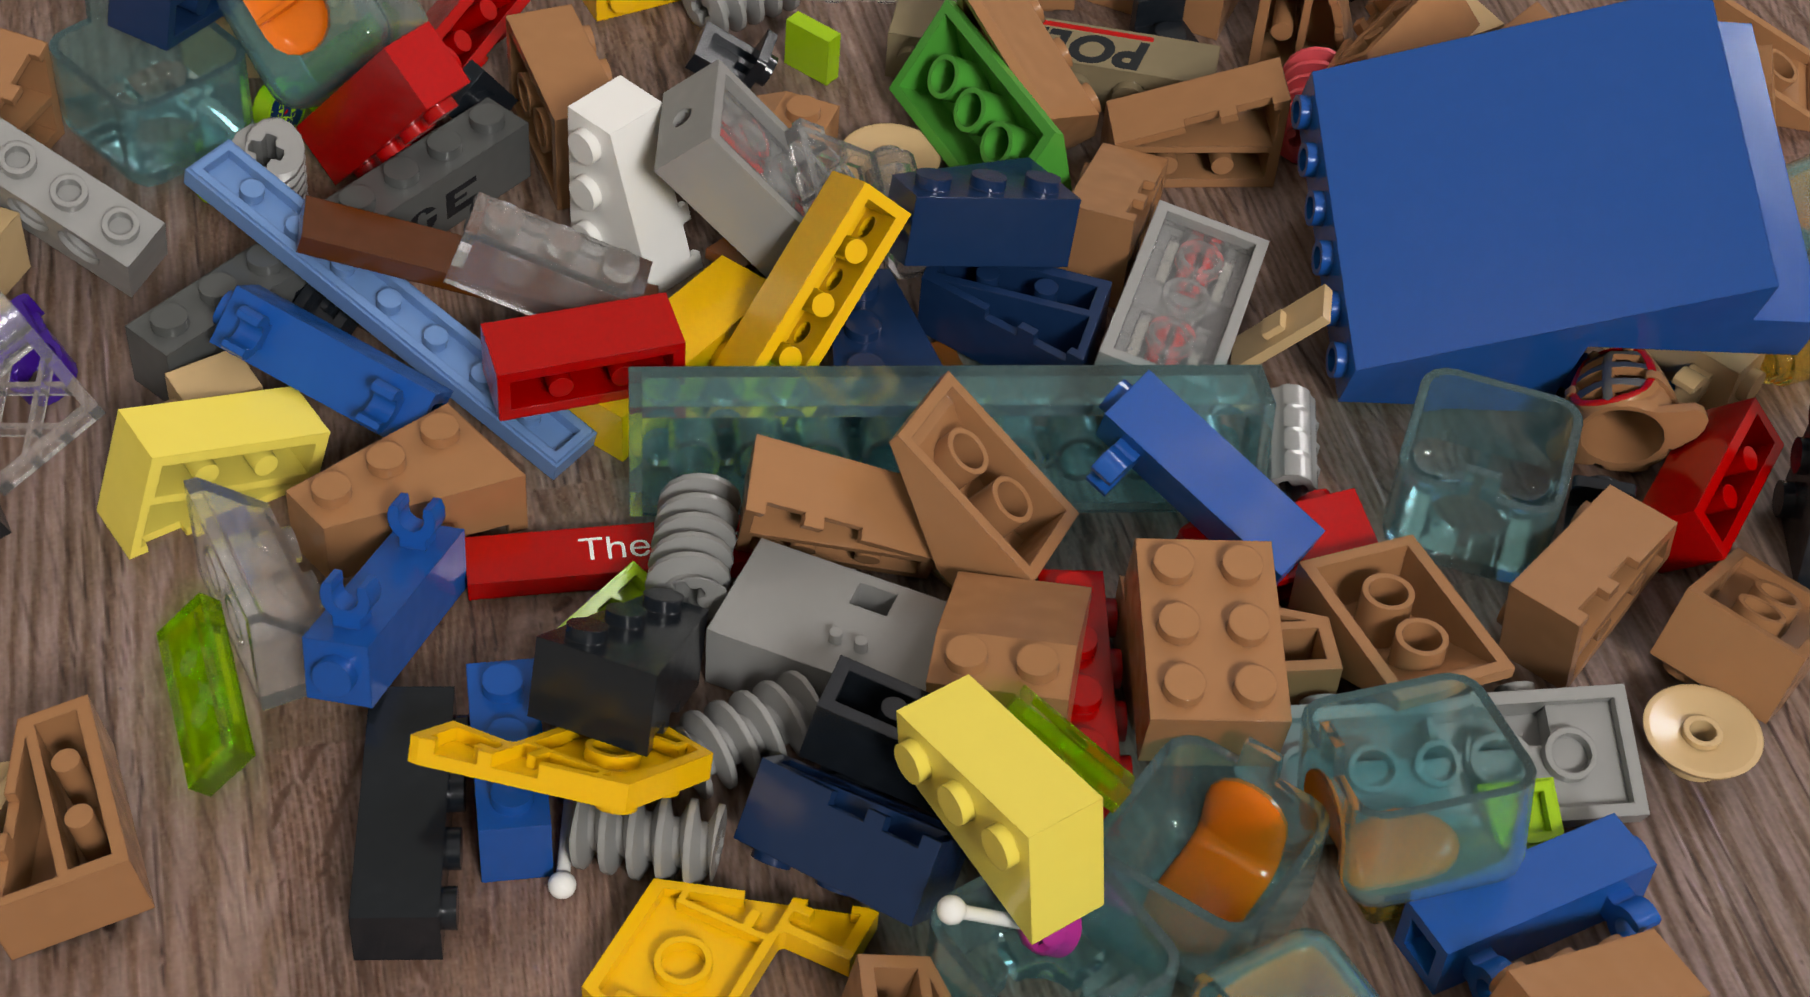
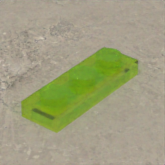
(205, 695)

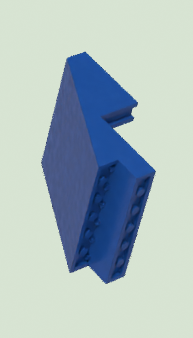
(1551, 200)

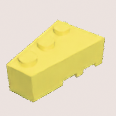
(237, 440)
(1007, 804)

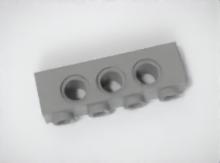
(78, 212)

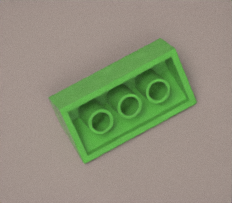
(973, 101)

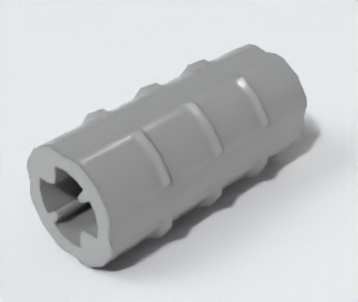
(1294, 442)

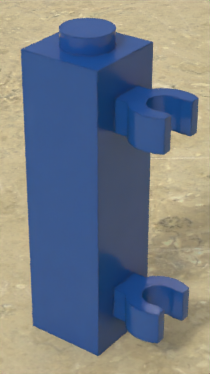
(323, 360)
(1197, 472)
(385, 608)
(1555, 893)

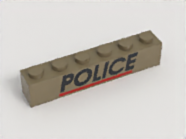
(1106, 58)

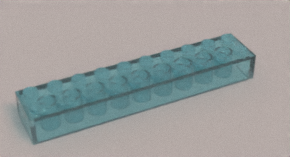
(711, 414)

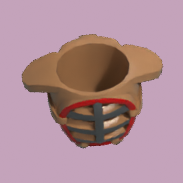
(1629, 411)

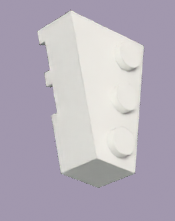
(615, 184)

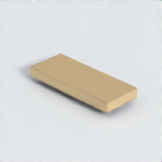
(1283, 328)

